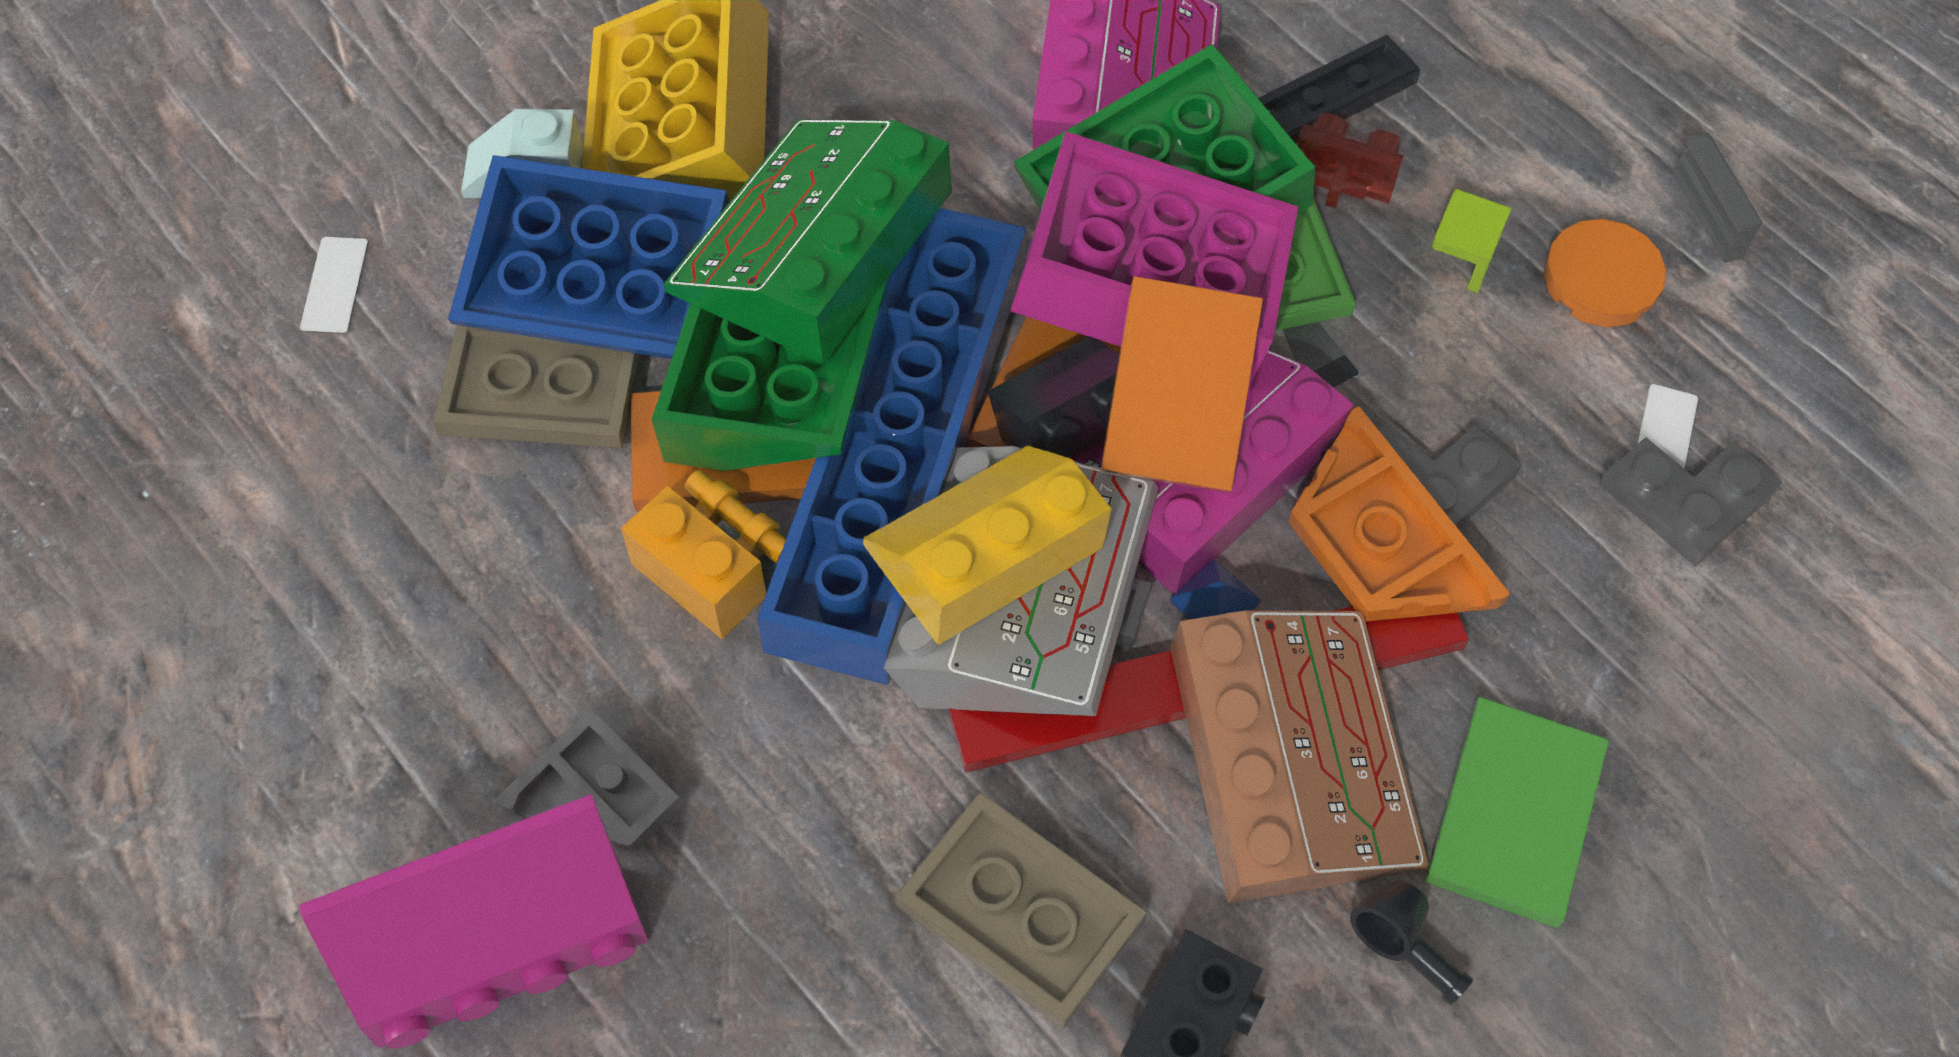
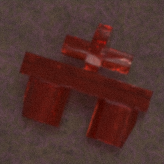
(1348, 164)

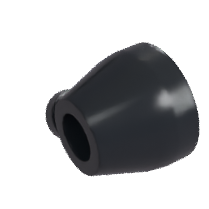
(1393, 925)

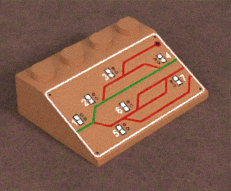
(1294, 751)

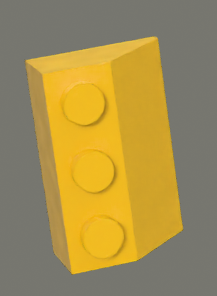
(991, 539)

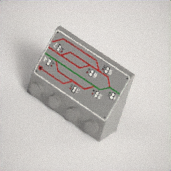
(1050, 644)

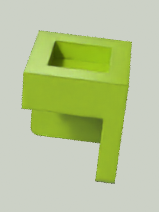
(1471, 232)

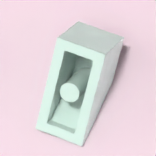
(527, 135)

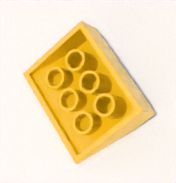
(680, 93)

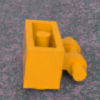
(697, 560)

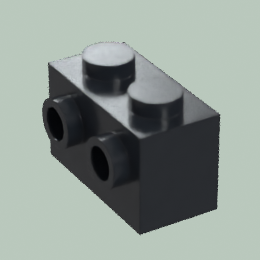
(1059, 401)
(1197, 1003)

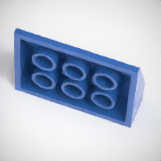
(581, 255)

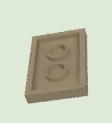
(535, 390)
(1021, 909)

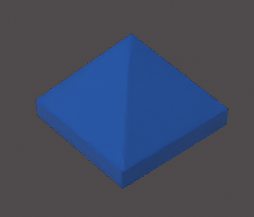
(1213, 593)

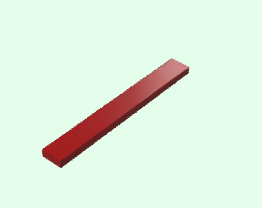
(1147, 694)

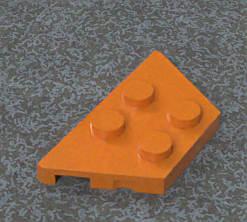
(1387, 535)

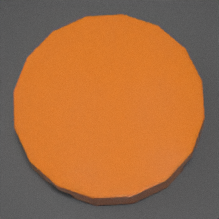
(1604, 272)

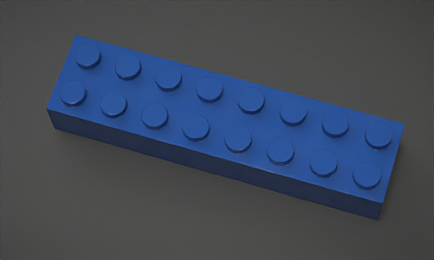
(910, 416)

